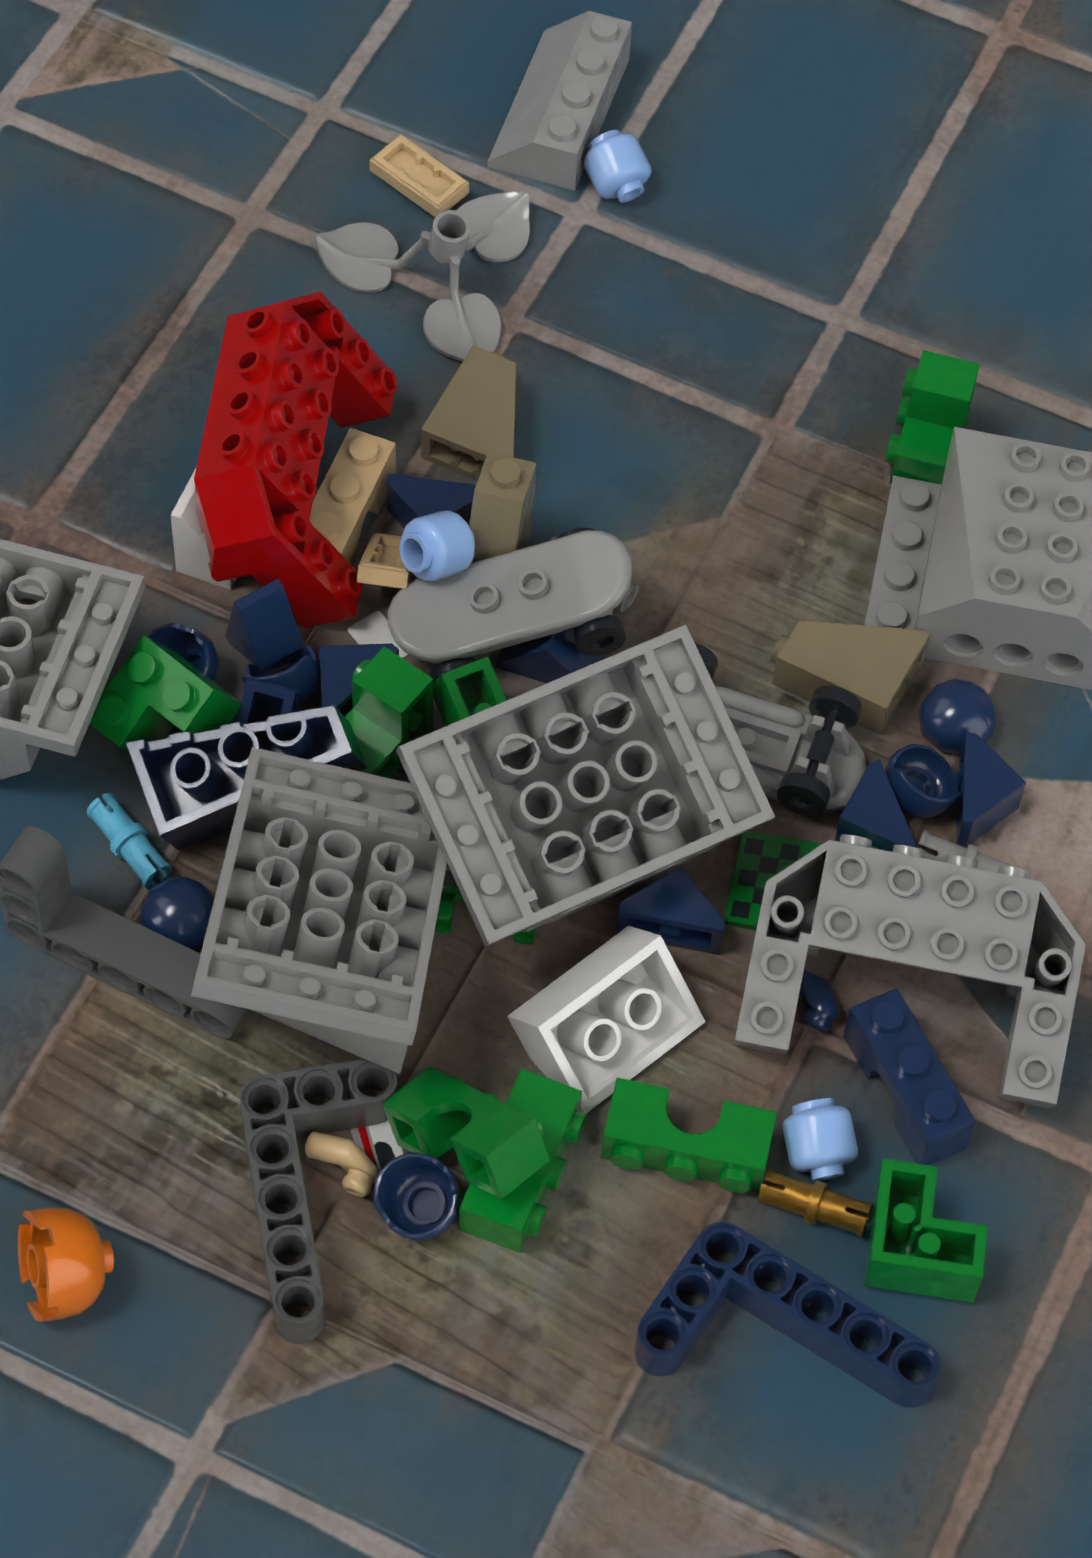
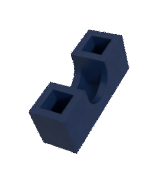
(927, 1103)

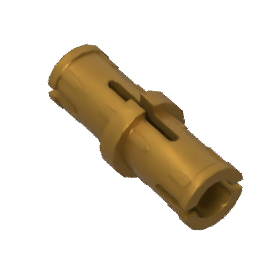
(815, 1202)

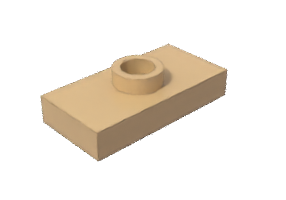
(419, 176)
(382, 563)

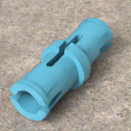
(129, 840)

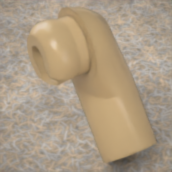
(346, 1154)

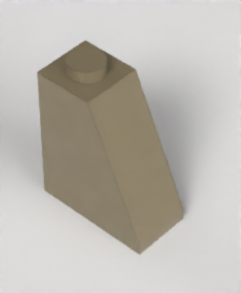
(473, 415)
(503, 506)
(862, 659)

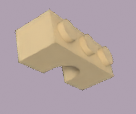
(353, 488)

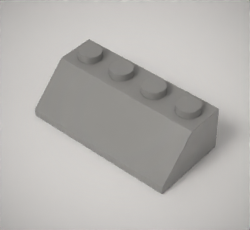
(563, 99)

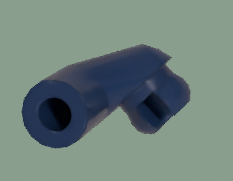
(821, 999)

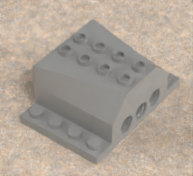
(994, 559)
(56, 648)
(585, 786)
(326, 906)

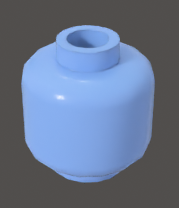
(617, 166)
(437, 545)
(820, 1138)

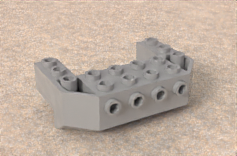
(925, 918)

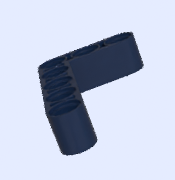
(783, 1312)

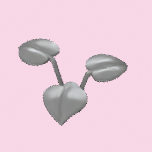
(493, 225)

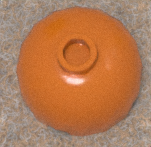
(63, 1261)

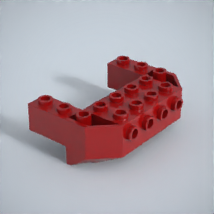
(264, 444)

